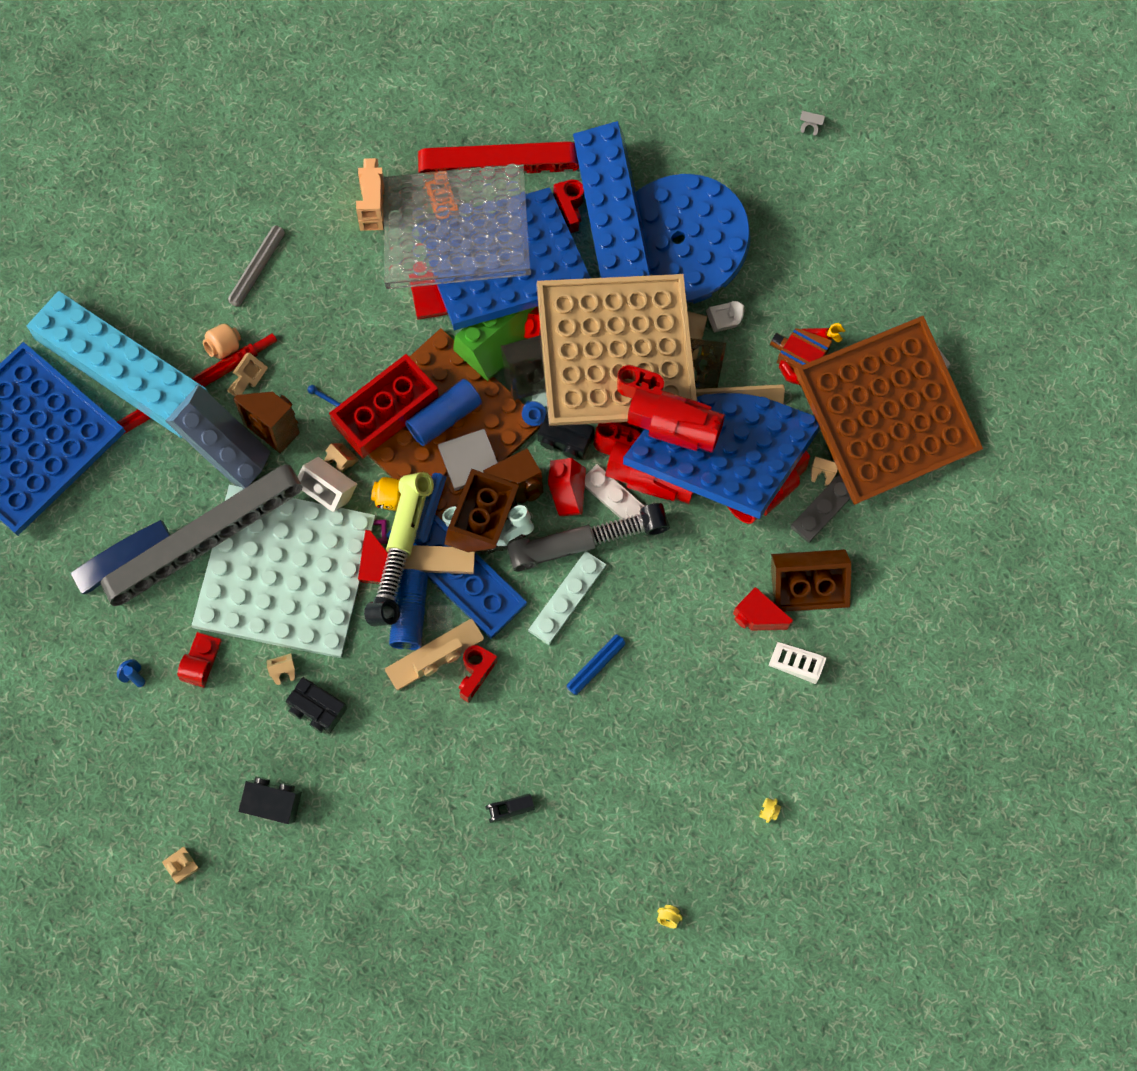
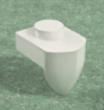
(725, 315)

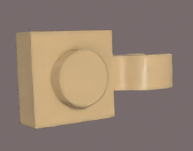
(248, 372)

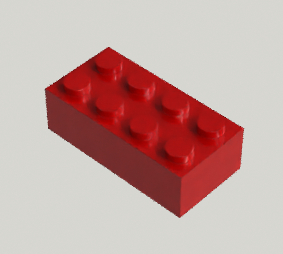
(383, 405)

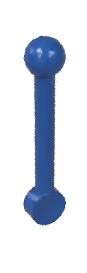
(313, 390)

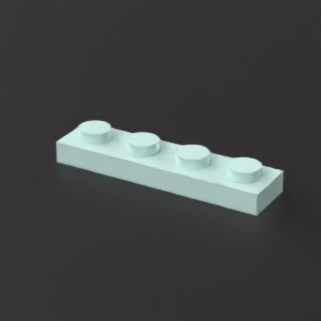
(567, 597)

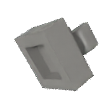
(811, 119)

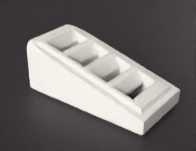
(794, 670)

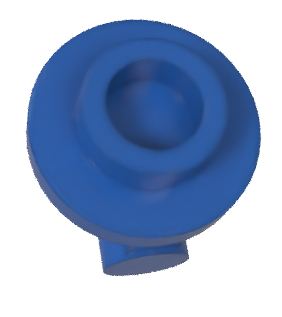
(533, 413)
(129, 671)

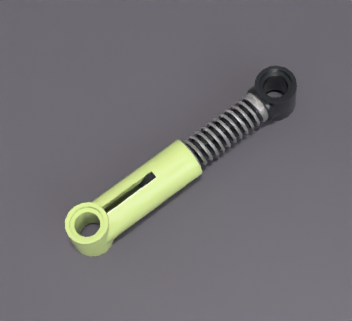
(413, 494)

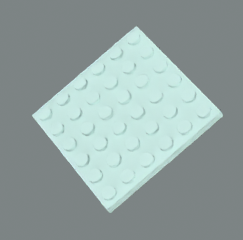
(286, 578)

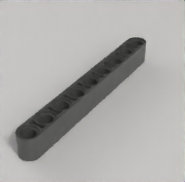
(201, 535)

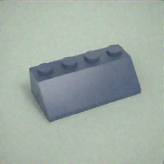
(219, 437)

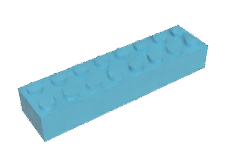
(111, 358)

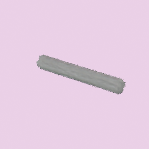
(256, 266)

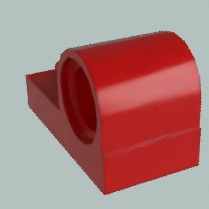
(568, 204)
(197, 665)
(479, 672)

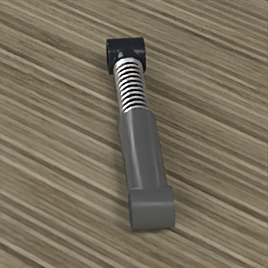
(529, 552)

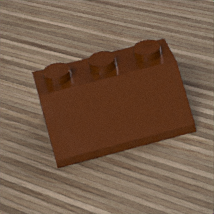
(269, 418)
(480, 512)
(811, 580)

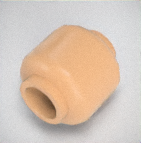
(221, 341)

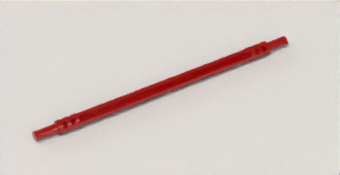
(206, 377)

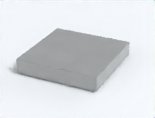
(466, 453)

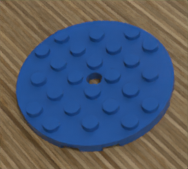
(712, 226)

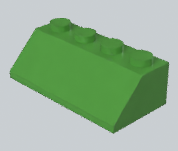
(482, 342)

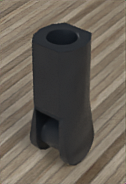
(515, 806)

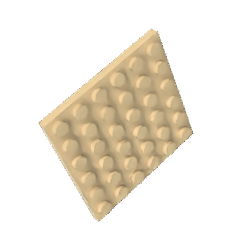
(606, 324)

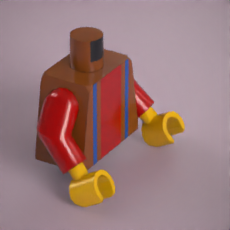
(803, 347)

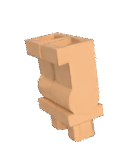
(371, 209)

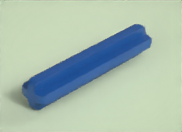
(429, 508)
(596, 664)

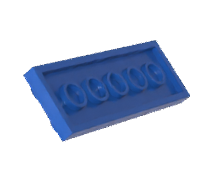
(479, 595)

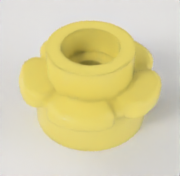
(771, 810)
(670, 913)

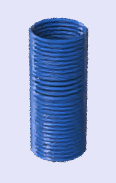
(439, 417)
(411, 618)

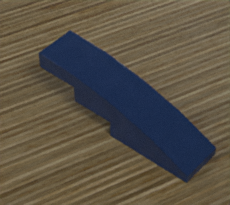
(93, 571)

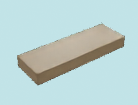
(440, 560)

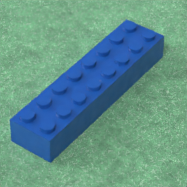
(612, 202)

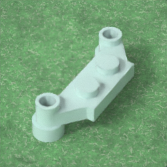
(517, 525)

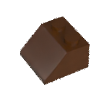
(522, 471)

